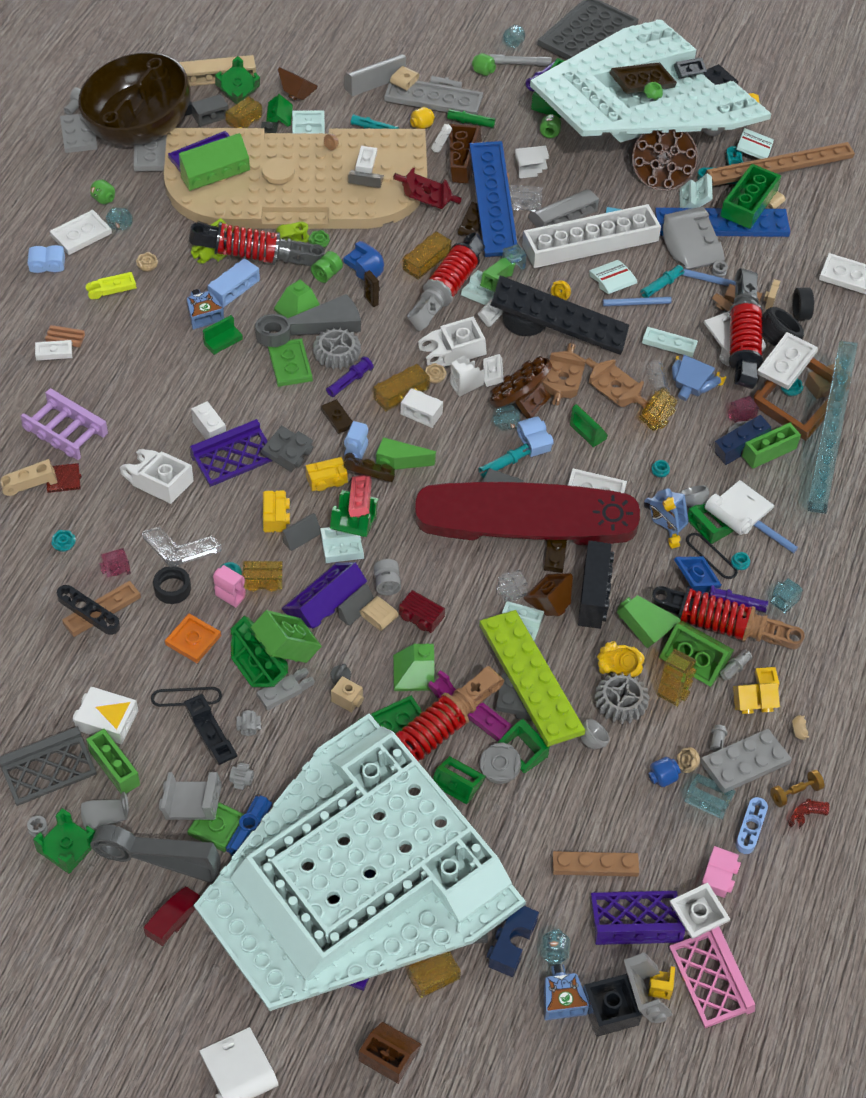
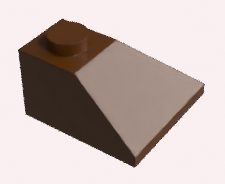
(296, 85)
(552, 594)

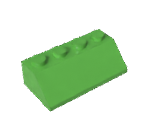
(214, 162)

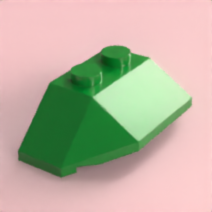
(251, 658)

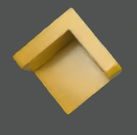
(662, 984)

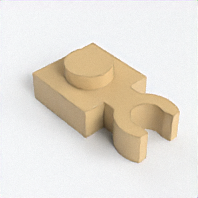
(770, 296)

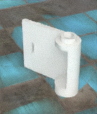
(720, 329)
(739, 507)
(239, 1066)

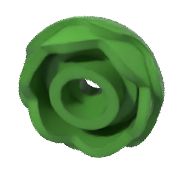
(653, 90)
(320, 238)

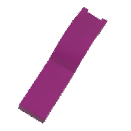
(483, 716)

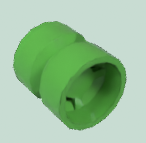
(326, 266)

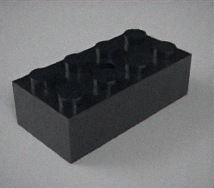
(596, 585)

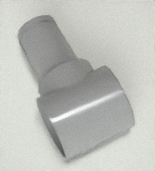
(73, 104)

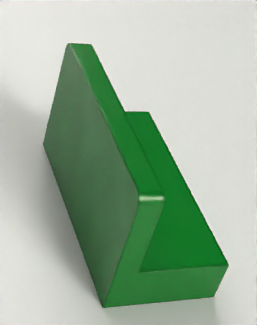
(279, 109)
(221, 335)

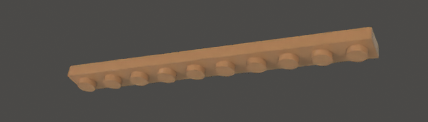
(783, 162)

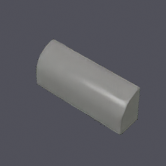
(373, 75)
(565, 210)

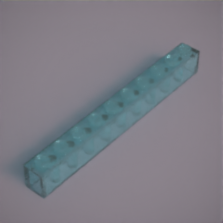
(832, 427)

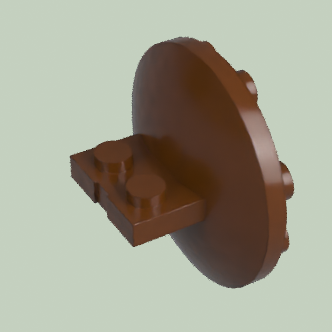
(664, 158)
(524, 387)

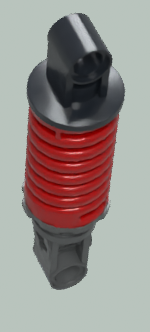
(254, 244)
(746, 330)

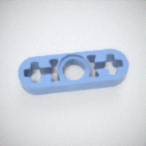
(759, 819)

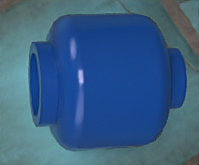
(664, 772)

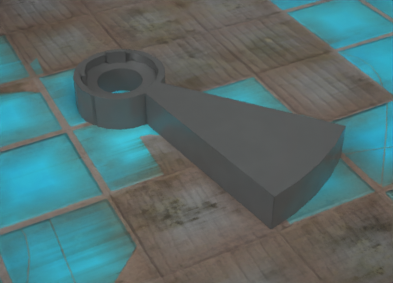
(334, 313)
(185, 857)

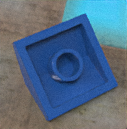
(698, 573)

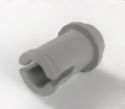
(719, 733)

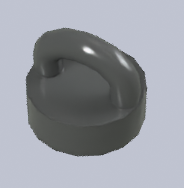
(339, 671)

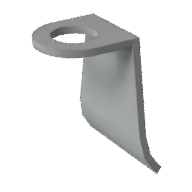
(104, 812)

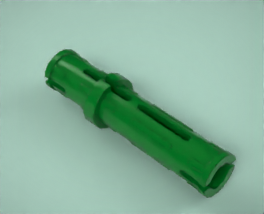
(475, 119)

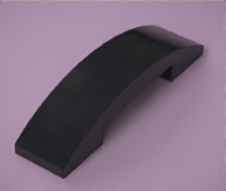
(209, 730)

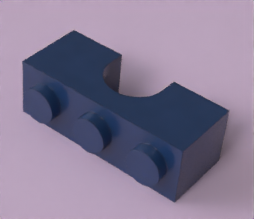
(730, 445)
(504, 955)

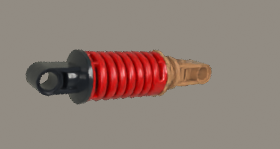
(726, 617)
(448, 714)

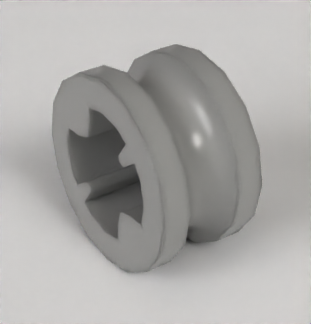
(719, 265)
(34, 821)

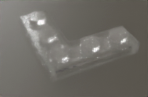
(176, 555)

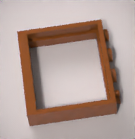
(784, 418)

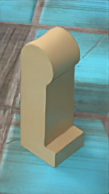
(28, 478)

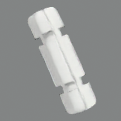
(441, 138)

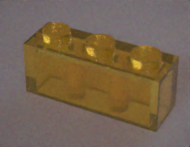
(426, 255)
(393, 390)
(677, 678)

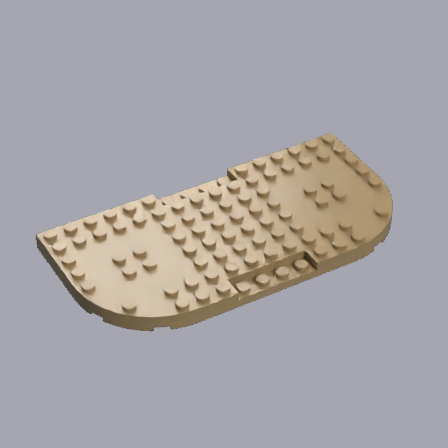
(320, 185)

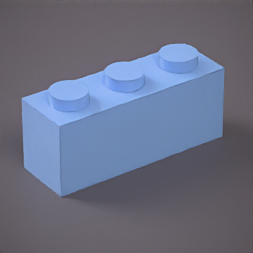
(234, 282)

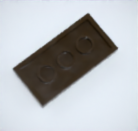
(635, 77)

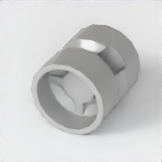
(387, 577)

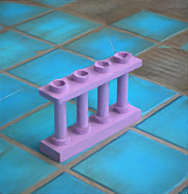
(67, 409)

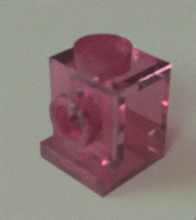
(743, 409)
(114, 563)

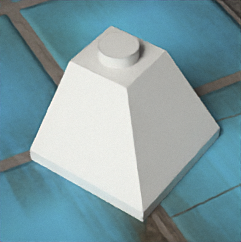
(699, 910)

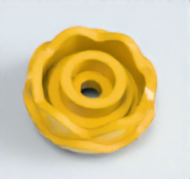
(556, 289)

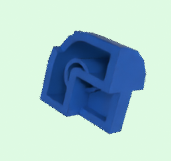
(364, 259)

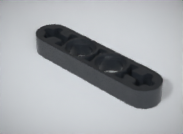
(90, 607)

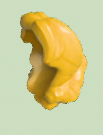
(620, 659)

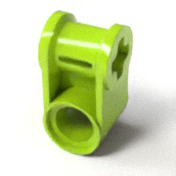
(292, 231)

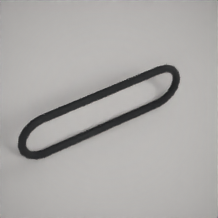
(724, 576)
(184, 689)

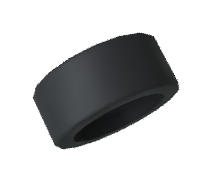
(803, 303)
(169, 573)

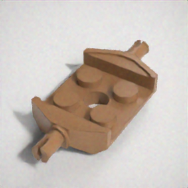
(566, 365)
(607, 374)

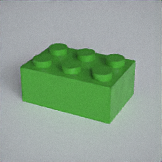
(285, 636)

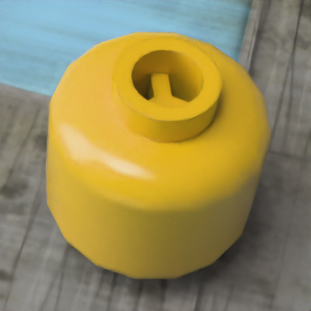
(422, 118)

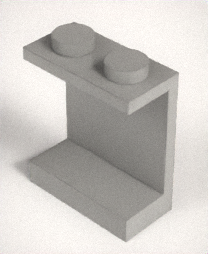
(190, 799)
(638, 969)

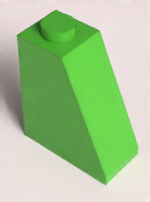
(646, 619)

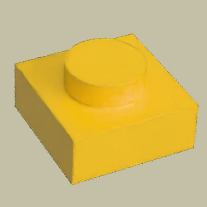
(766, 675)

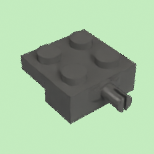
(510, 701)

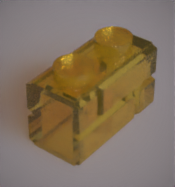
(244, 113)
(659, 409)
(263, 575)
(434, 973)

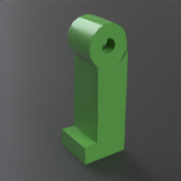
(491, 275)

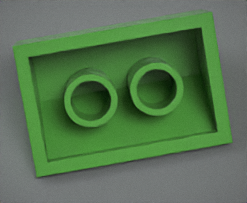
(708, 652)

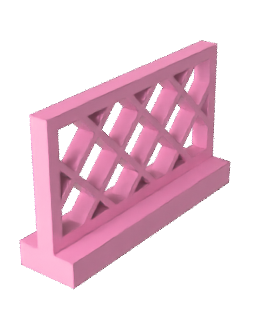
(731, 974)

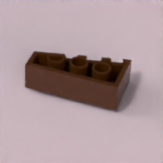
(460, 156)

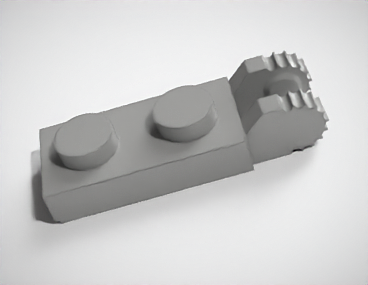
(285, 689)

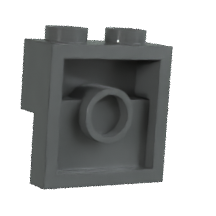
(288, 448)

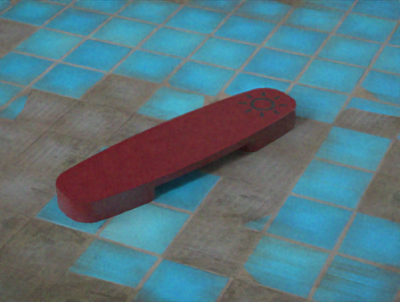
(527, 512)

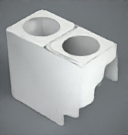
(531, 161)
(465, 376)

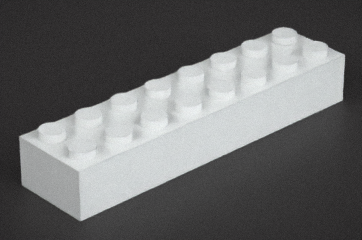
(591, 236)

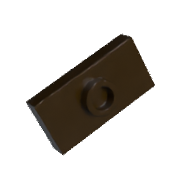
(371, 288)
(336, 416)

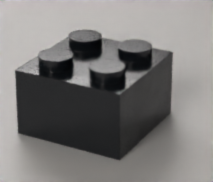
(612, 1005)

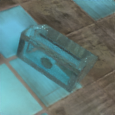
(707, 801)

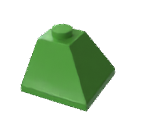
(296, 299)
(414, 668)

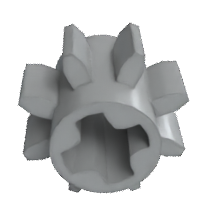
(248, 723)
(241, 776)

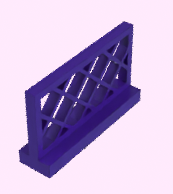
(223, 442)
(638, 931)

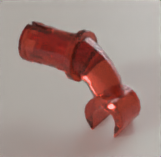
(808, 807)

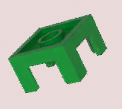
(237, 81)
(354, 525)
(65, 843)

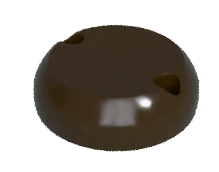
(135, 98)

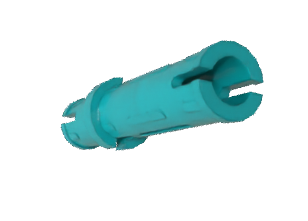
(368, 123)
(667, 278)
(511, 457)

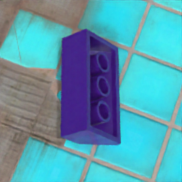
(326, 593)

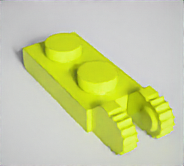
(111, 285)

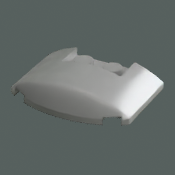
(692, 238)

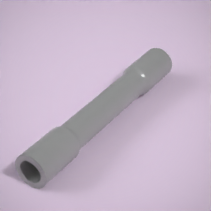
(539, 61)

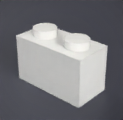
(421, 407)
(207, 420)

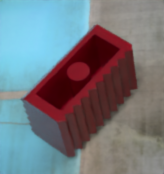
(421, 611)

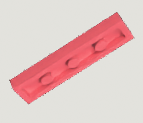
(360, 495)

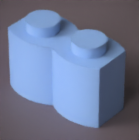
(46, 259)
(534, 434)
(356, 439)

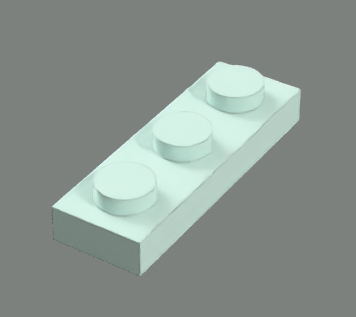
(669, 342)

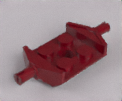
(437, 193)

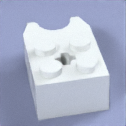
(454, 341)
(159, 474)

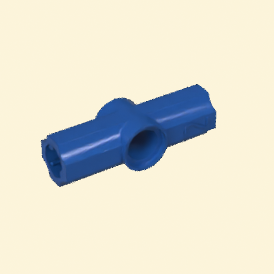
(253, 816)

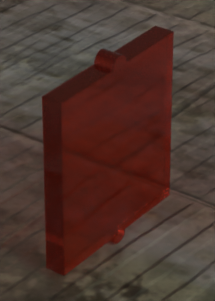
(67, 478)

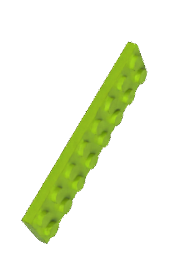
(532, 678)

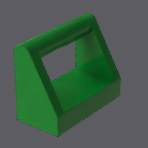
(587, 427)
(705, 526)
(531, 739)
(455, 784)

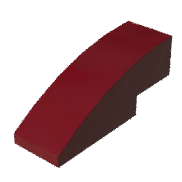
(171, 916)

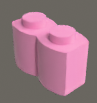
(229, 586)
(720, 871)

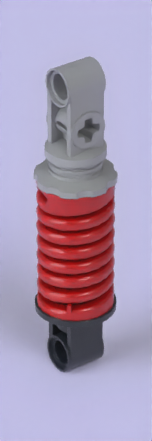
(447, 280)

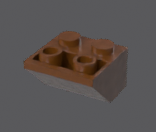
(388, 1052)

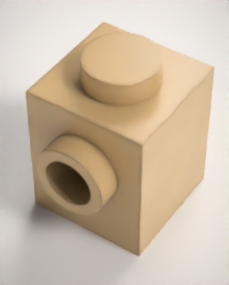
(347, 694)

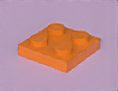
(193, 638)

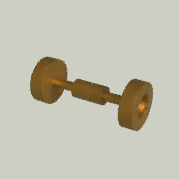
(814, 779)

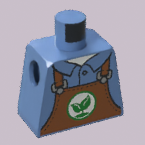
(204, 309)
(563, 995)

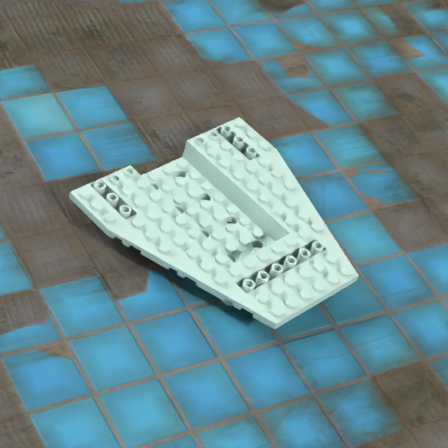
(596, 104)
(414, 908)

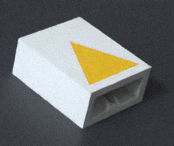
(105, 711)

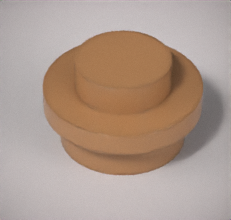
(331, 141)

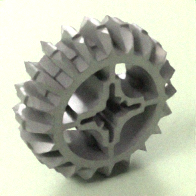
(336, 348)
(630, 707)

